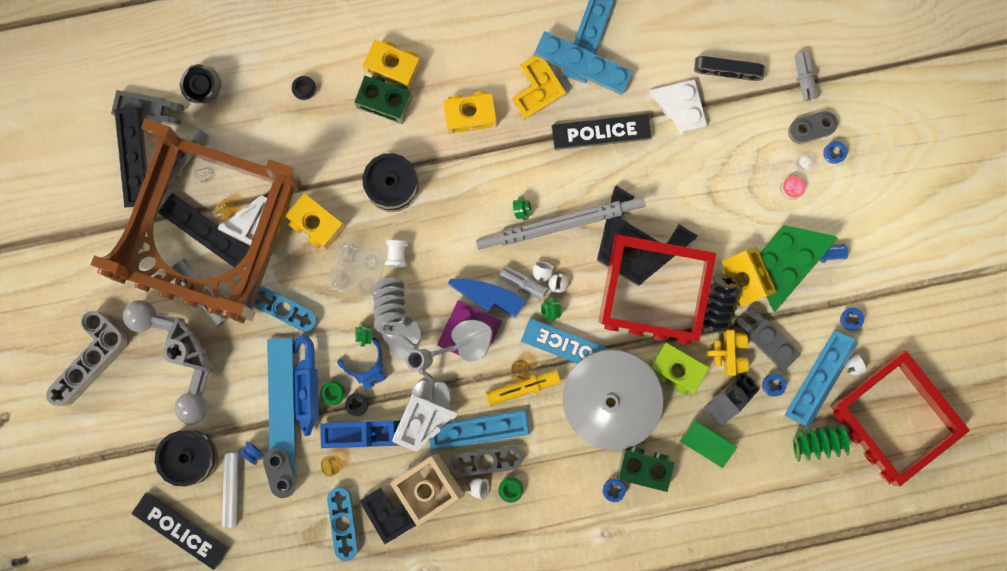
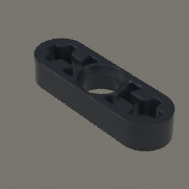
(729, 68)

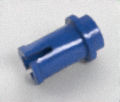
(835, 252)

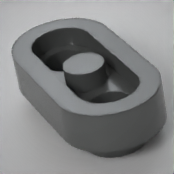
(813, 126)
(279, 473)

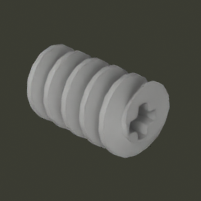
(389, 306)

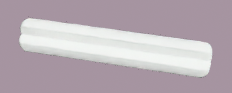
(230, 490)

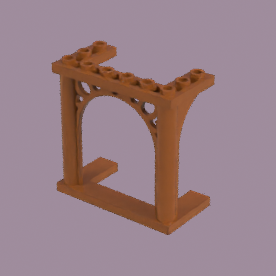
(124, 258)

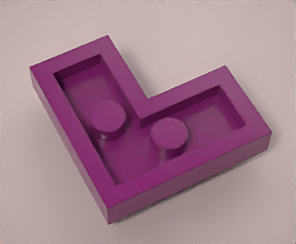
(465, 312)

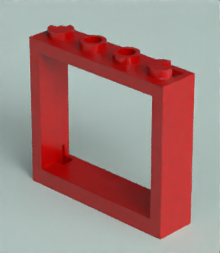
(659, 332)
(931, 396)

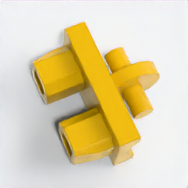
(730, 342)

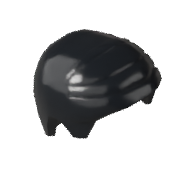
(200, 84)

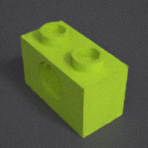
(692, 369)

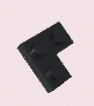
(385, 519)

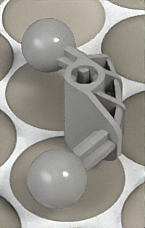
(140, 317)

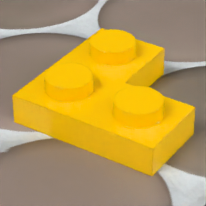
(543, 90)

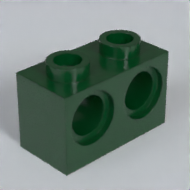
(380, 104)
(643, 475)

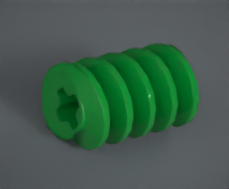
(820, 441)

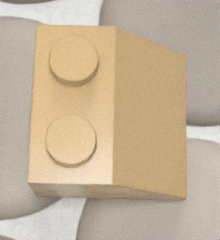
(427, 489)

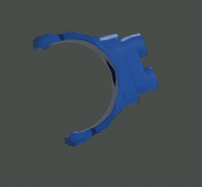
(374, 374)

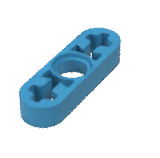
(296, 323)
(335, 531)

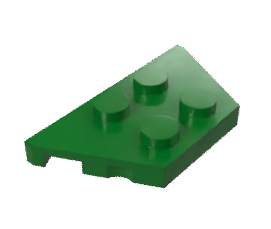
(791, 257)

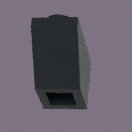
(732, 398)

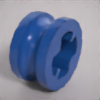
(843, 150)
(853, 311)
(773, 377)
(251, 453)
(621, 493)

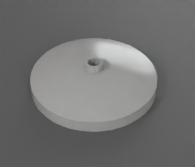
(616, 376)

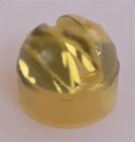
(226, 209)
(524, 374)
(331, 465)

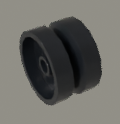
(383, 170)
(171, 462)

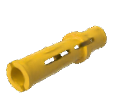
(494, 397)

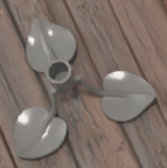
(471, 340)

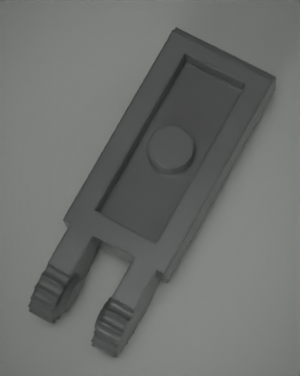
(151, 106)
(769, 340)

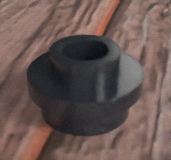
(300, 81)

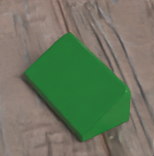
(708, 443)

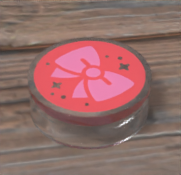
(793, 187)

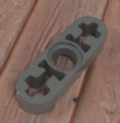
(468, 470)

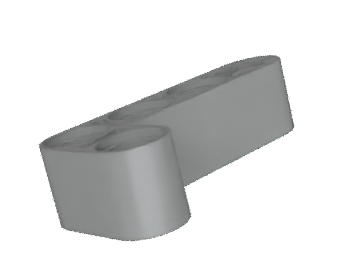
(84, 361)

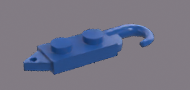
(306, 386)

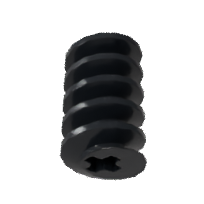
(722, 302)

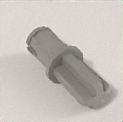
(805, 76)
(522, 282)

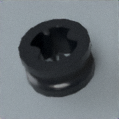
(349, 401)

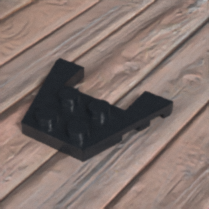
(636, 263)

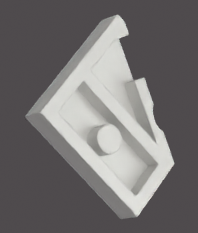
(681, 105)
(245, 222)
(420, 422)

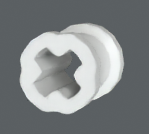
(396, 253)

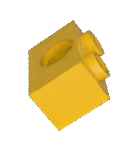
(381, 53)
(482, 119)
(304, 211)
(752, 264)

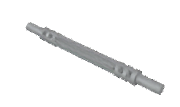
(560, 223)

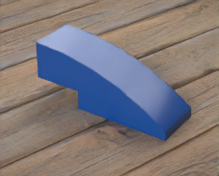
(488, 295)
(358, 434)

